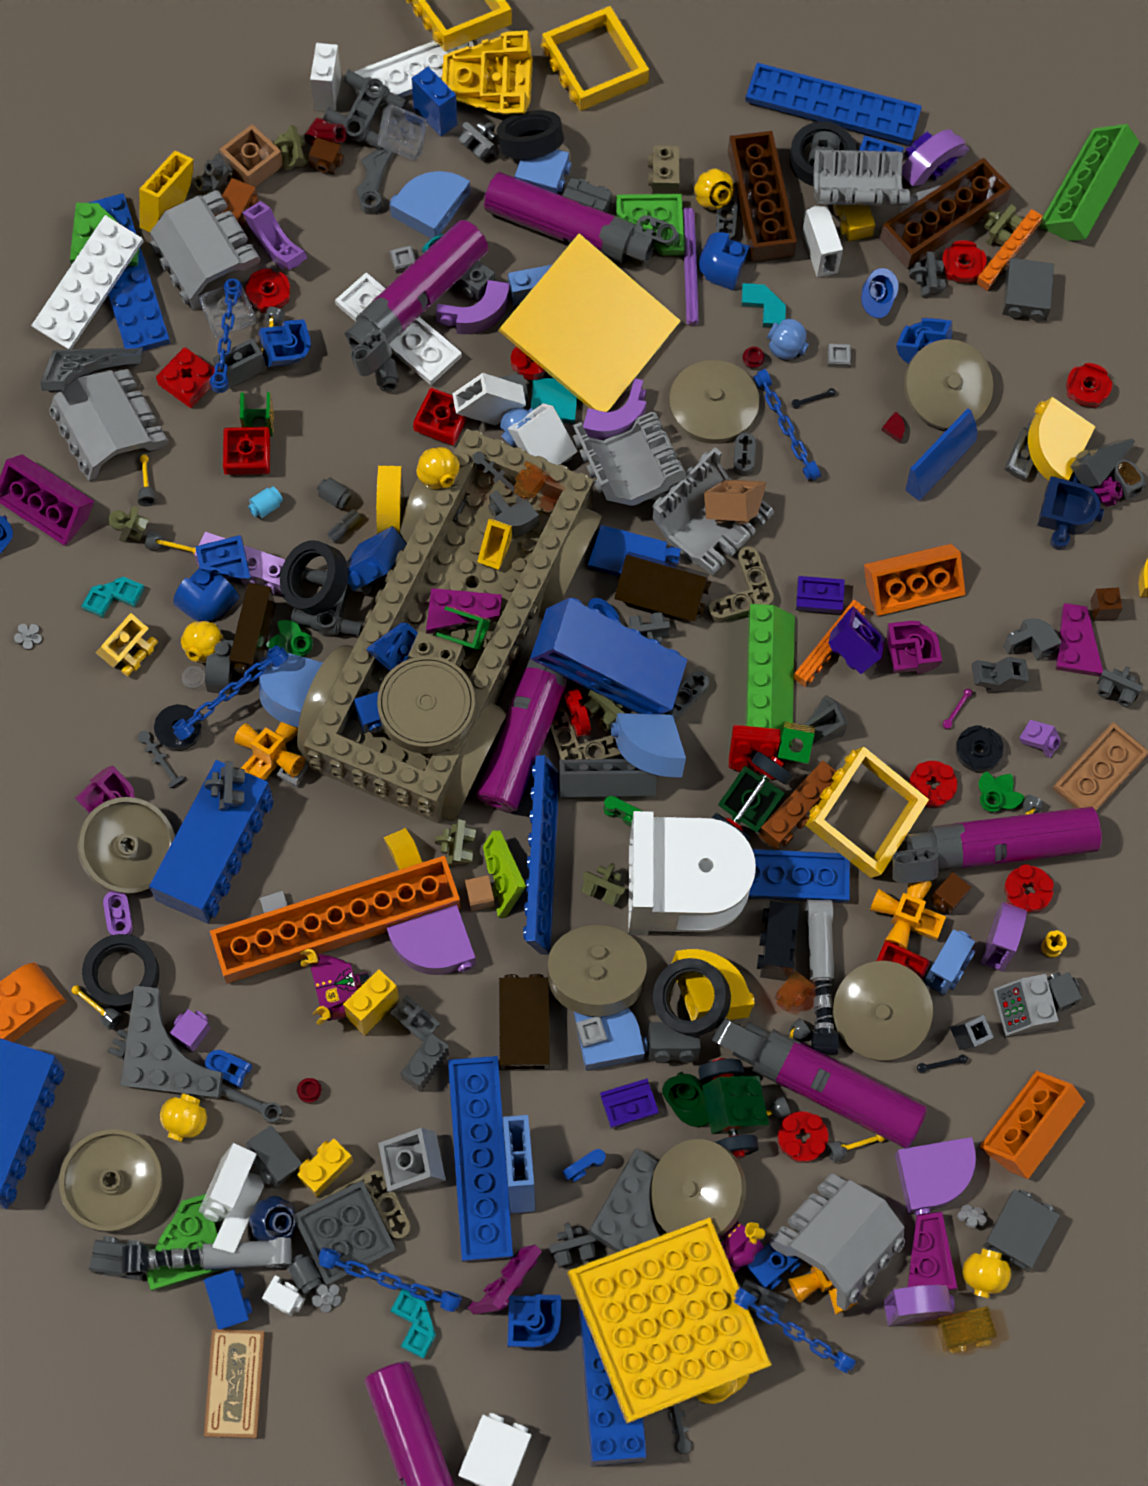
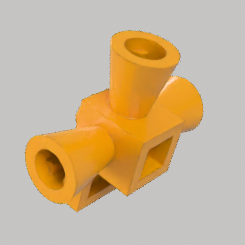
(269, 750)
(909, 914)
(807, 1284)

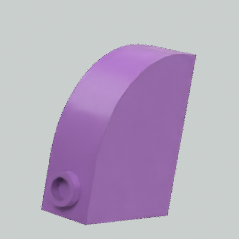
(1004, 936)
(433, 942)
(935, 1173)
(918, 1304)

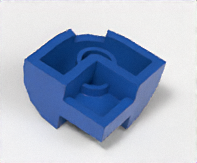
(722, 260)
(921, 334)
(285, 343)
(205, 596)
(533, 1320)

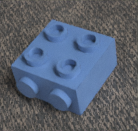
(546, 170)
(953, 956)

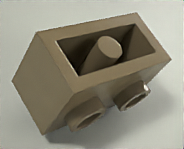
(665, 169)
(434, 646)

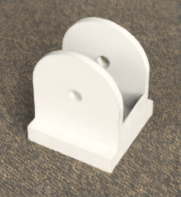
(686, 874)

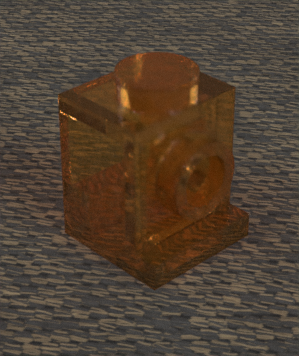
(530, 481)
(793, 992)

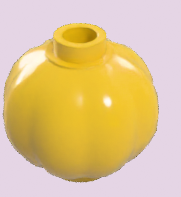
(714, 188)
(437, 468)
(200, 640)
(183, 1117)
(986, 1273)

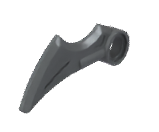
(375, 166)

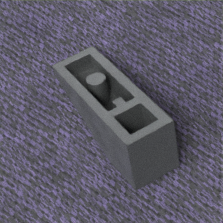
(1095, 464)

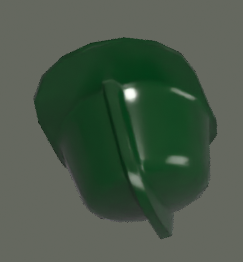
(686, 1099)

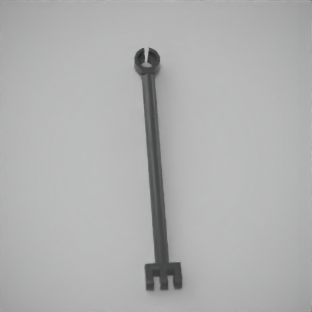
(227, 1092)

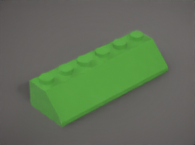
(1090, 182)
(769, 667)

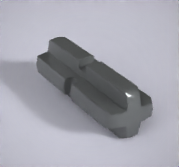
(347, 523)

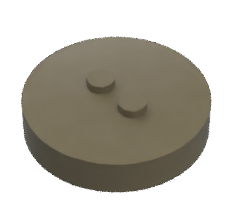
(426, 704)
(597, 970)

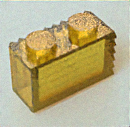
(966, 1329)

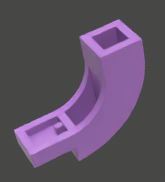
(931, 155)
(272, 238)
(479, 316)
(607, 424)

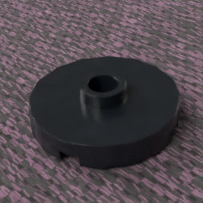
(165, 722)
(983, 738)

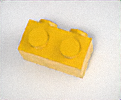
(324, 1167)

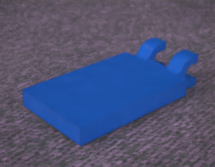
(614, 544)

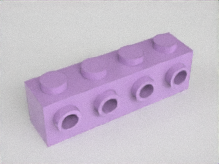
(263, 567)

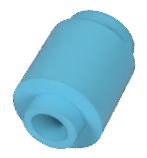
(265, 502)

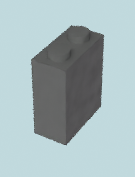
(1028, 289)
(1021, 1229)

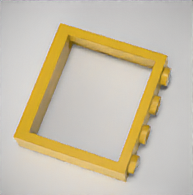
(448, 39)
(606, 90)
(916, 802)

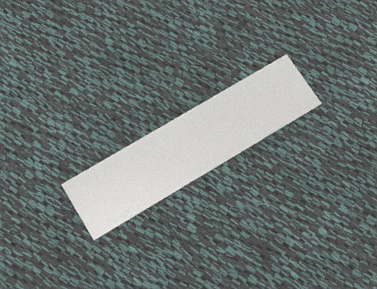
(239, 1216)

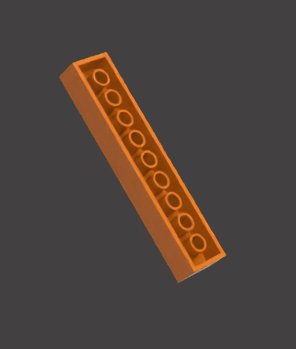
(333, 919)

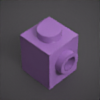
(190, 1029)

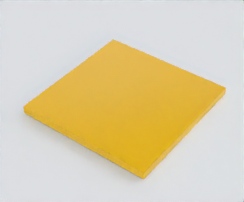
(589, 325)
(668, 1319)

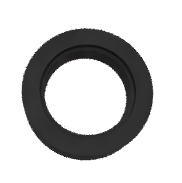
(804, 136)
(532, 146)
(292, 572)
(104, 948)
(668, 978)

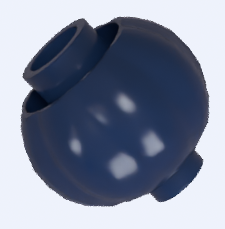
(272, 1219)

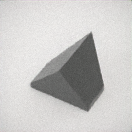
(827, 720)

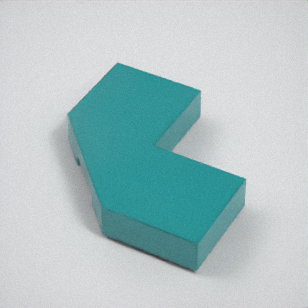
(761, 296)
(101, 596)
(421, 1331)

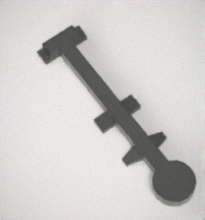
(478, 458)
(144, 738)
(683, 1445)

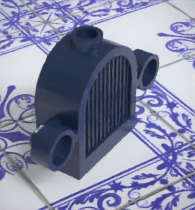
(1068, 509)

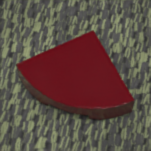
(894, 427)

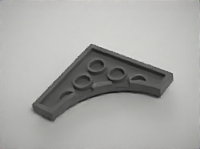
(70, 364)
(153, 1057)
(626, 1213)

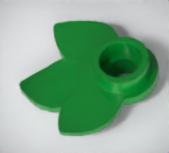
(289, 638)
(1000, 791)

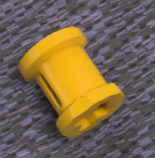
(1059, 938)

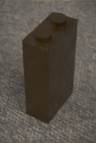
(662, 586)
(252, 630)
(524, 1023)

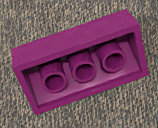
(43, 499)

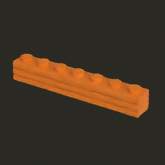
(1009, 249)
(821, 653)

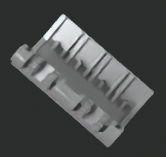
(859, 178)
(200, 245)
(104, 419)
(632, 463)
(684, 521)
(843, 1236)

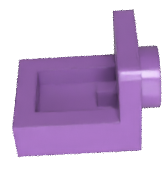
(1041, 736)

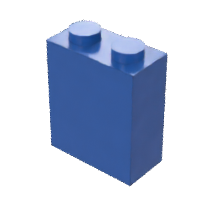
(434, 101)
(374, 557)

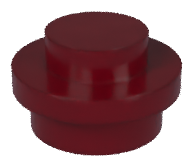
(753, 357)
(309, 1090)

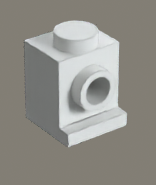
(283, 1296)

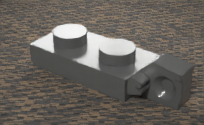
(1020, 461)

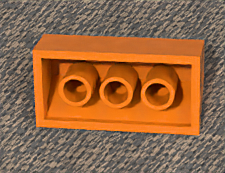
(915, 579)
(1032, 1124)

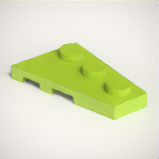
(506, 875)

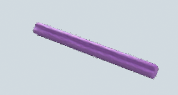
(690, 267)

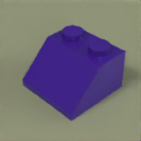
(857, 641)

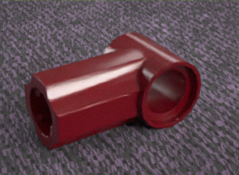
(321, 129)

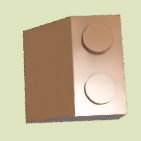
(734, 500)

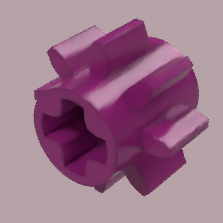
(1109, 491)

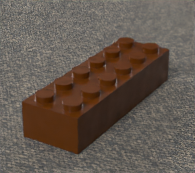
(762, 196)
(945, 213)

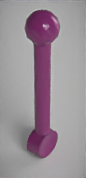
(947, 724)

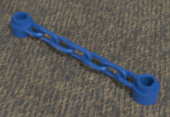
(231, 293)
(811, 469)
(184, 728)
(448, 1299)
(746, 1299)

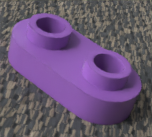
(118, 915)

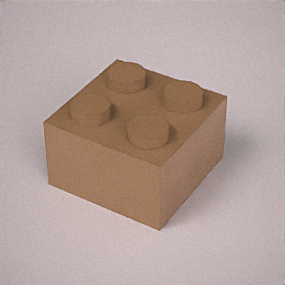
(252, 156)

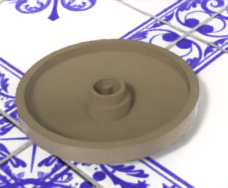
(946, 381)
(713, 401)
(124, 844)
(883, 1010)
(110, 1180)
(697, 1183)

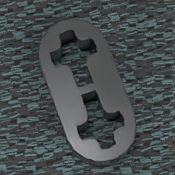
(749, 454)

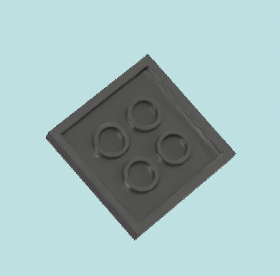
(347, 1225)

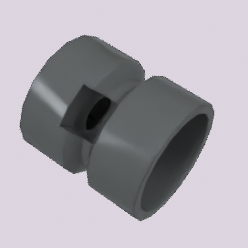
(823, 141)

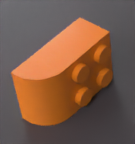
(26, 1000)

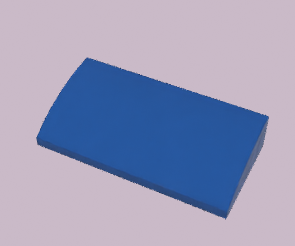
(942, 455)

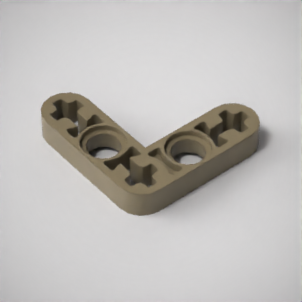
(750, 596)
(580, 751)
(402, 1219)

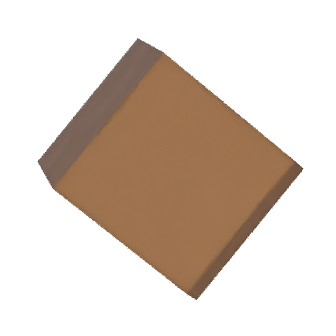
(479, 893)

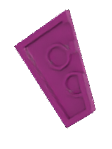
(477, 603)
(1078, 647)
(931, 1254)
(512, 1274)

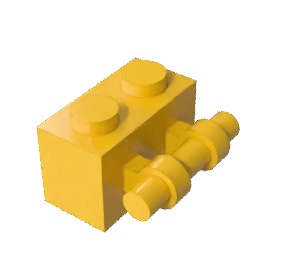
(122, 640)

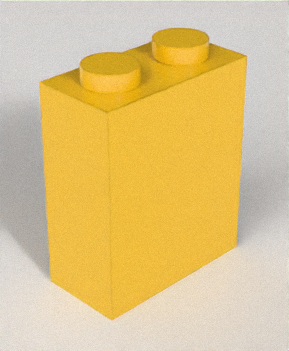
(371, 1002)

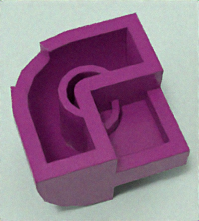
(913, 647)
(104, 787)

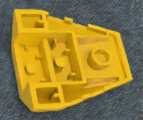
(492, 73)

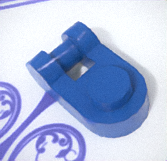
(222, 1062)
(577, 1170)

